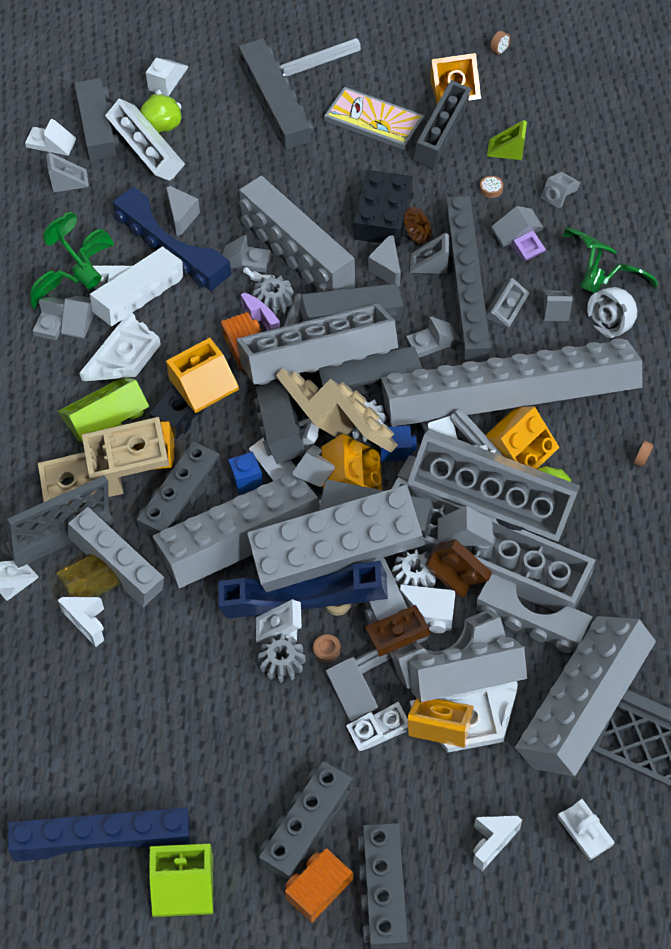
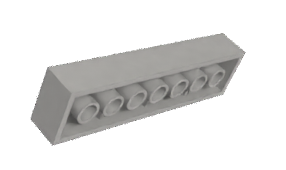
(538, 567)

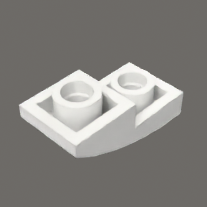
(274, 470)
(379, 727)

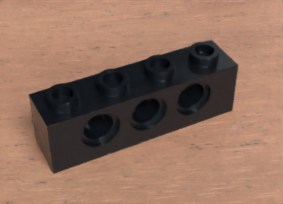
(173, 401)

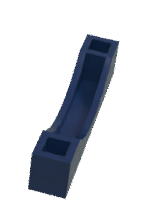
(203, 264)
(350, 585)
(58, 836)

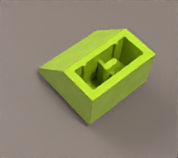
(181, 880)

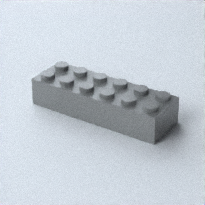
(296, 237)
(317, 343)
(493, 484)
(220, 534)
(335, 538)
(585, 695)

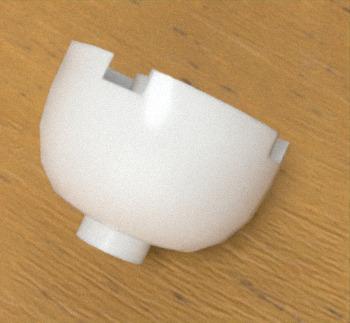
(610, 307)

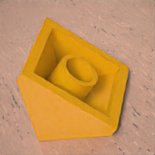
(458, 69)
(440, 721)

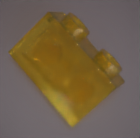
(88, 578)

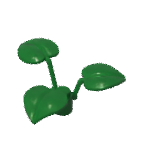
(83, 270)
(594, 276)

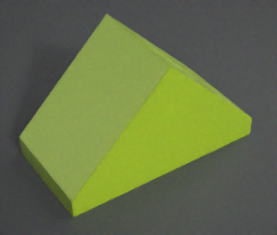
(508, 143)

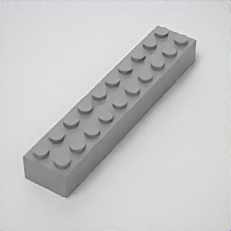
(511, 382)

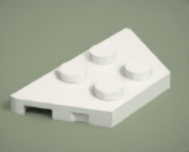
(123, 352)
(489, 716)

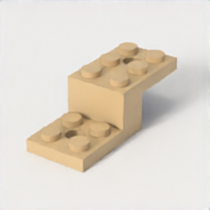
(337, 409)
(107, 454)

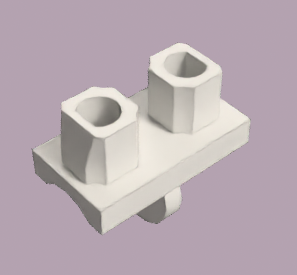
(586, 829)

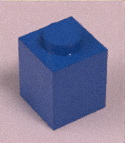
(405, 442)
(245, 473)

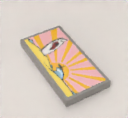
(374, 118)

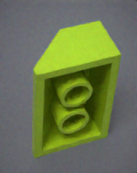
(105, 408)

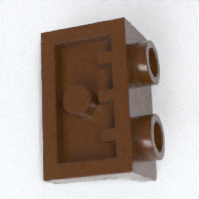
(456, 567)
(397, 630)

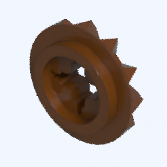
(419, 233)

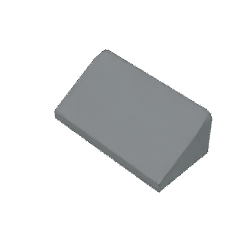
(507, 303)
(351, 689)

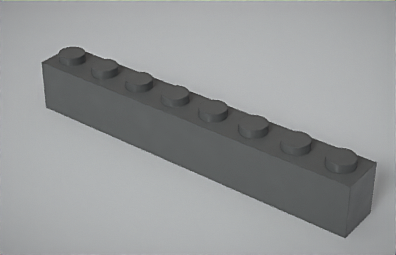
(467, 280)

